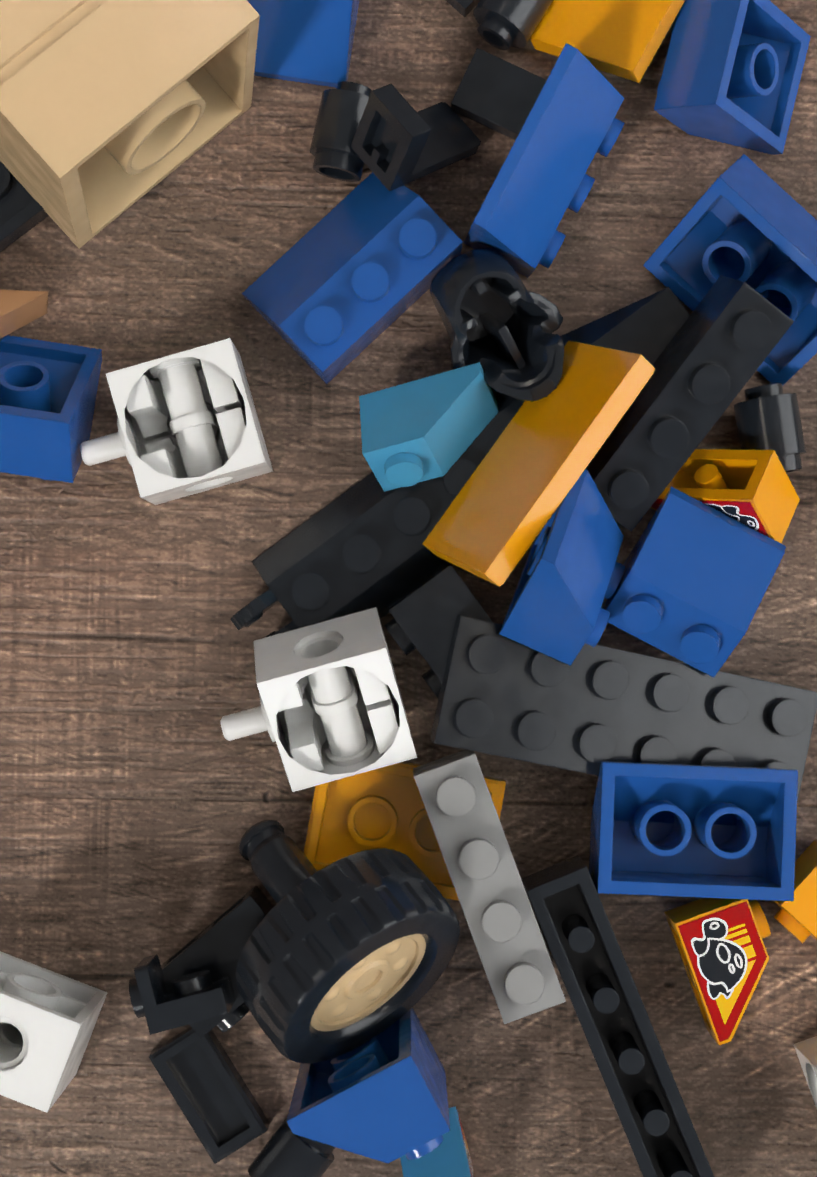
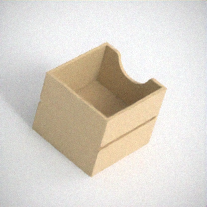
(116, 96)

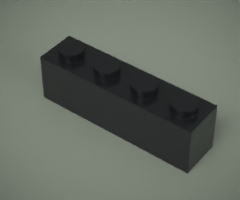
(685, 396)

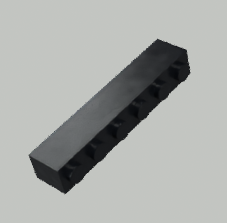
(615, 1021)

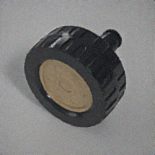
(340, 946)

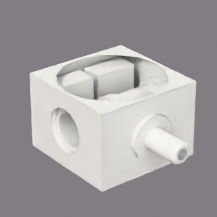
(184, 423)
(328, 701)
(42, 1030)

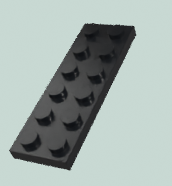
(612, 708)

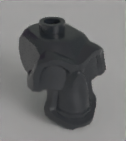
(499, 325)

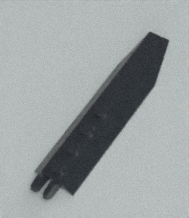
(370, 541)

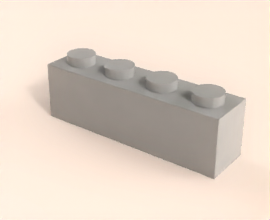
(488, 885)

